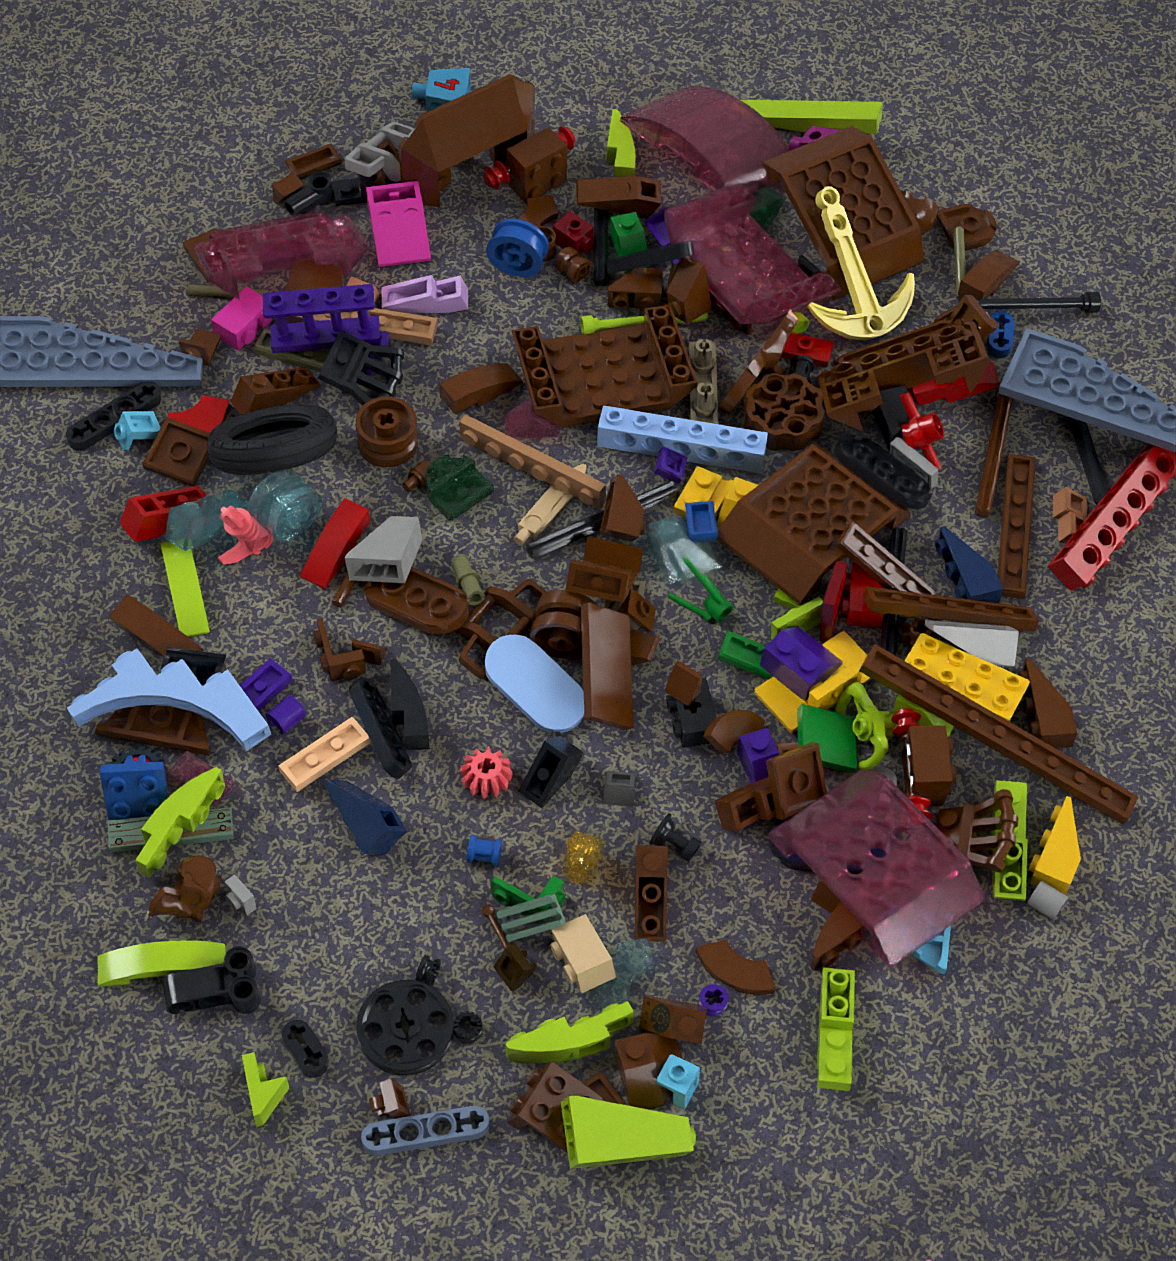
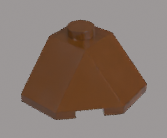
(688, 290)
(639, 1065)

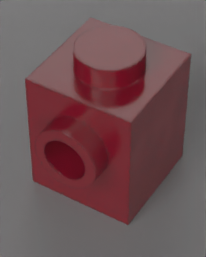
(574, 232)

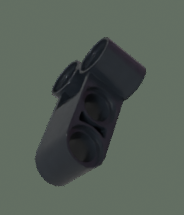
(214, 985)

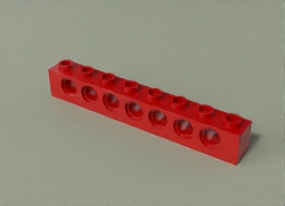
(1114, 517)

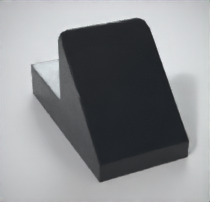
(352, 190)

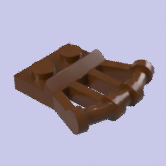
(963, 823)

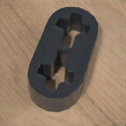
(299, 1052)

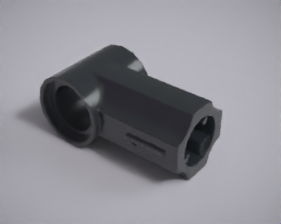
(315, 193)

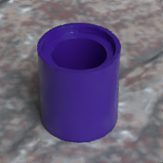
(286, 714)

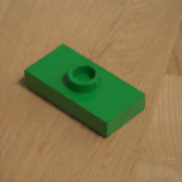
(743, 654)

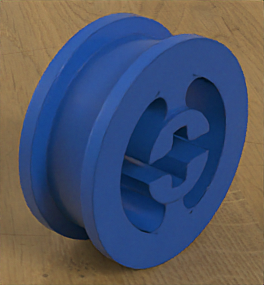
(517, 248)

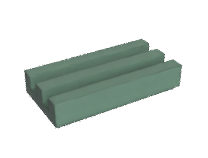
(509, 924)

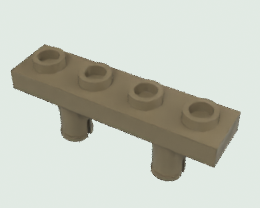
(705, 396)

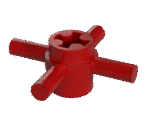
(921, 430)

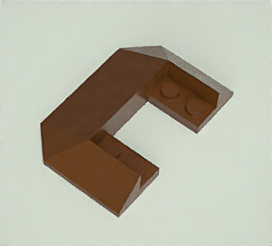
(478, 121)
(919, 356)

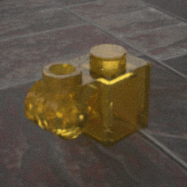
(582, 857)

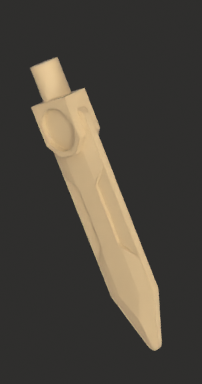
(543, 512)

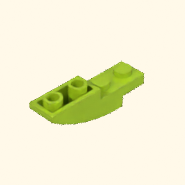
(181, 810)
(1012, 880)
(835, 1029)
(559, 1042)

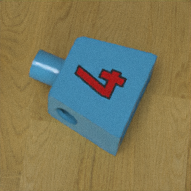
(443, 87)

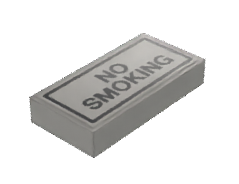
(914, 461)

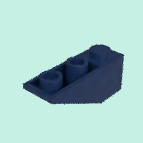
(970, 571)
(368, 818)

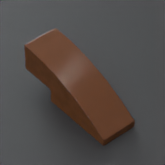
(987, 275)
(478, 386)
(149, 627)
(746, 805)

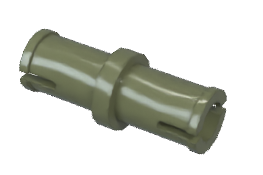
(467, 579)

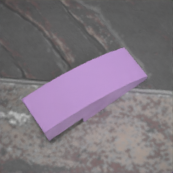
(426, 295)

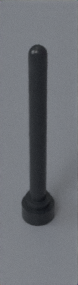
(1089, 302)

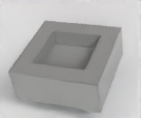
(239, 896)

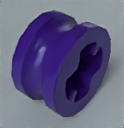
(710, 991)

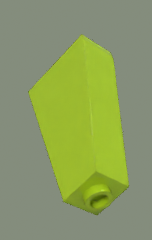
(619, 1133)

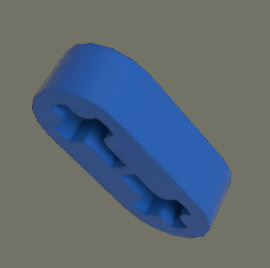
(1005, 335)

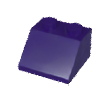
(798, 661)

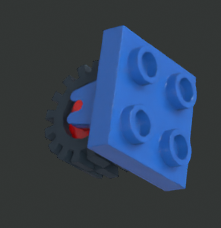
(134, 783)

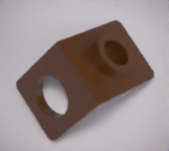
(201, 345)
(637, 609)

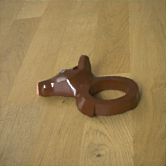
(764, 361)

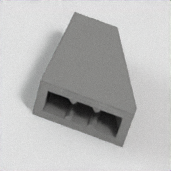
(386, 552)

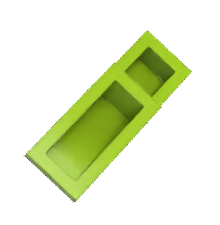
(620, 147)

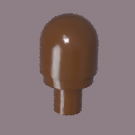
(416, 476)

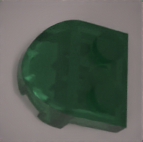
(455, 485)

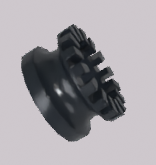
(427, 969)
(474, 1020)

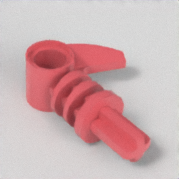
(247, 530)

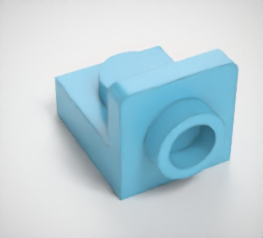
(135, 426)
(680, 1078)

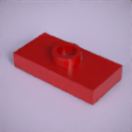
(816, 348)

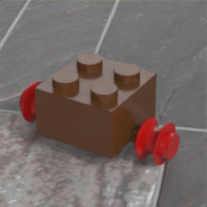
(533, 164)
(924, 760)

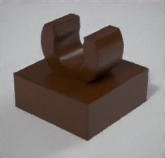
(391, 1101)

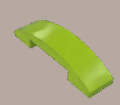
(185, 590)
(156, 960)

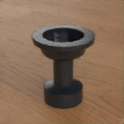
(666, 832)

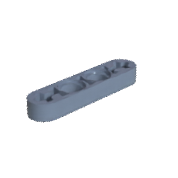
(424, 1125)

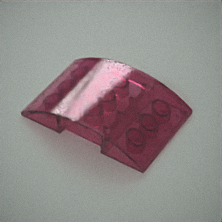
(712, 133)

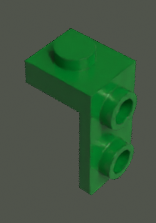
(508, 894)

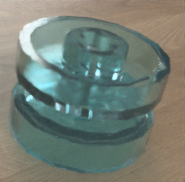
(285, 505)

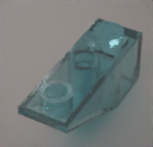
(199, 520)

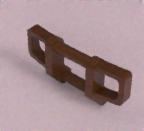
(501, 598)

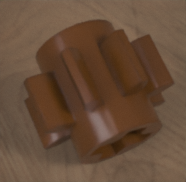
(912, 631)

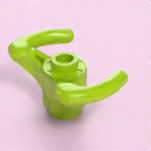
(868, 724)

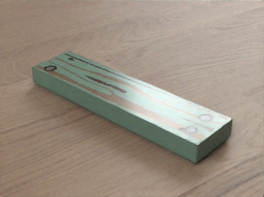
(127, 833)

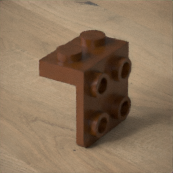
(542, 1102)

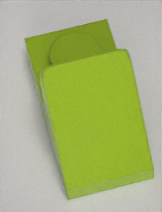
(263, 1094)

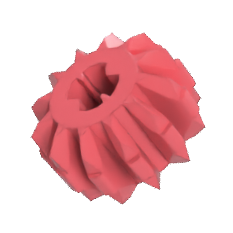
(493, 781)

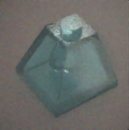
(670, 542)

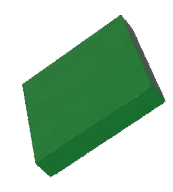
(832, 733)

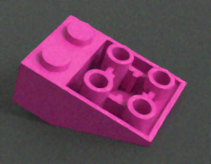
(398, 223)

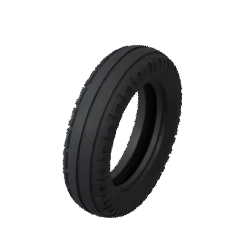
(272, 439)

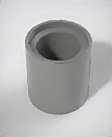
(1048, 900)

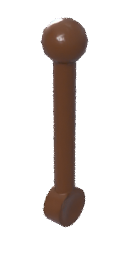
(488, 911)

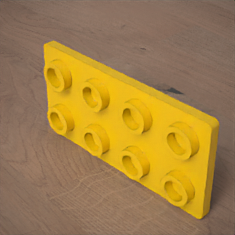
(969, 675)
(784, 702)

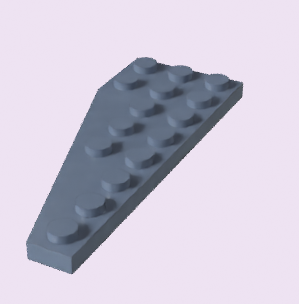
(59, 355)
(1071, 383)

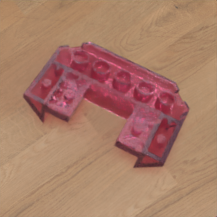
(279, 245)

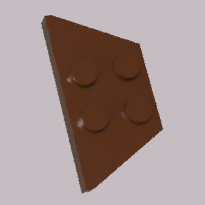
(159, 727)

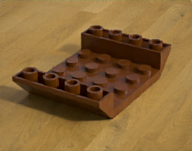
(876, 209)
(617, 367)
(798, 515)

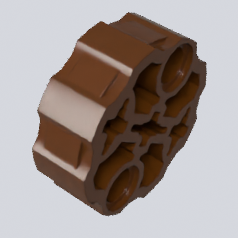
(786, 410)

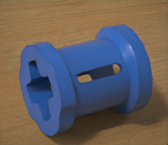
(484, 850)

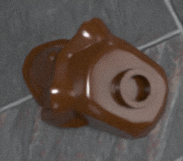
(191, 892)

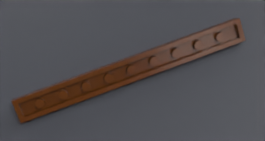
(999, 734)

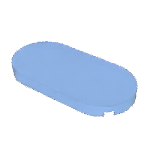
(534, 683)

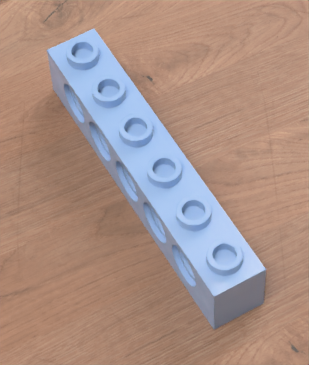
(697, 440)

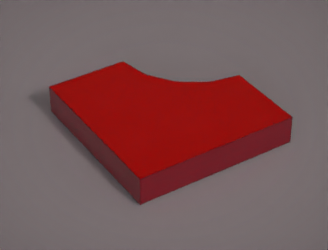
(205, 414)
(832, 600)

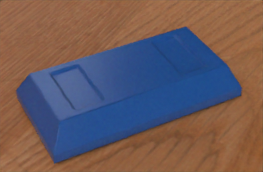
(701, 521)

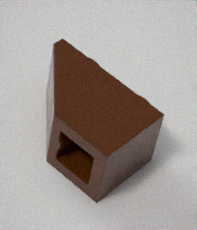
(637, 289)

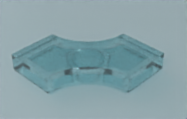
(631, 961)

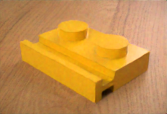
(703, 487)

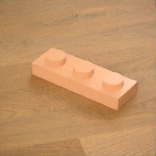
(324, 754)

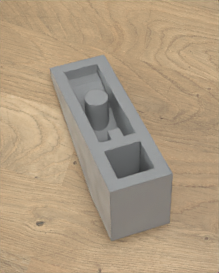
(988, 642)

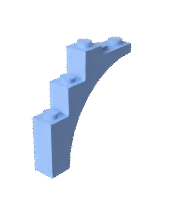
(175, 686)

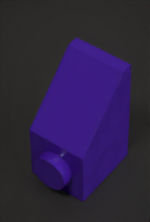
(754, 751)

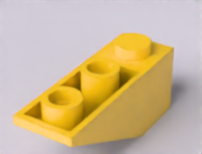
(1060, 852)

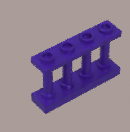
(320, 334)

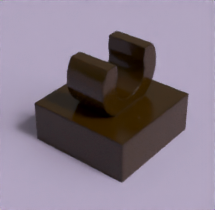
(514, 967)

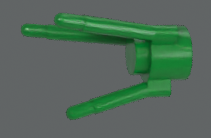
(716, 604)

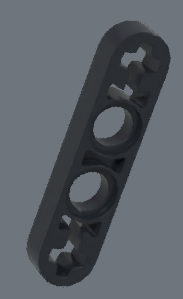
(650, 257)
(111, 412)
(380, 728)

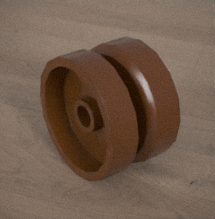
(386, 431)
(558, 624)

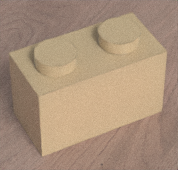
(583, 954)

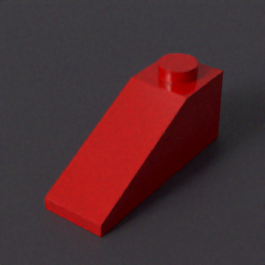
(148, 514)

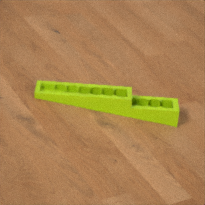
(802, 115)

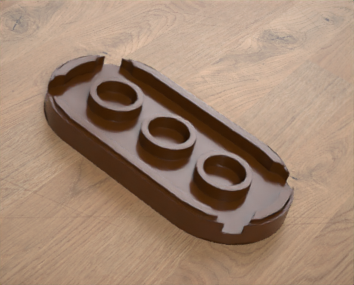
(421, 602)

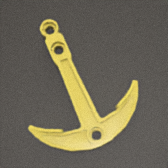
(861, 291)

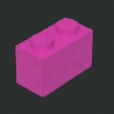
(241, 319)

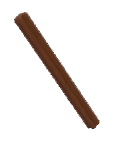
(993, 456)

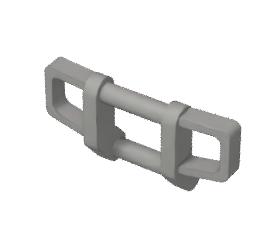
(377, 157)

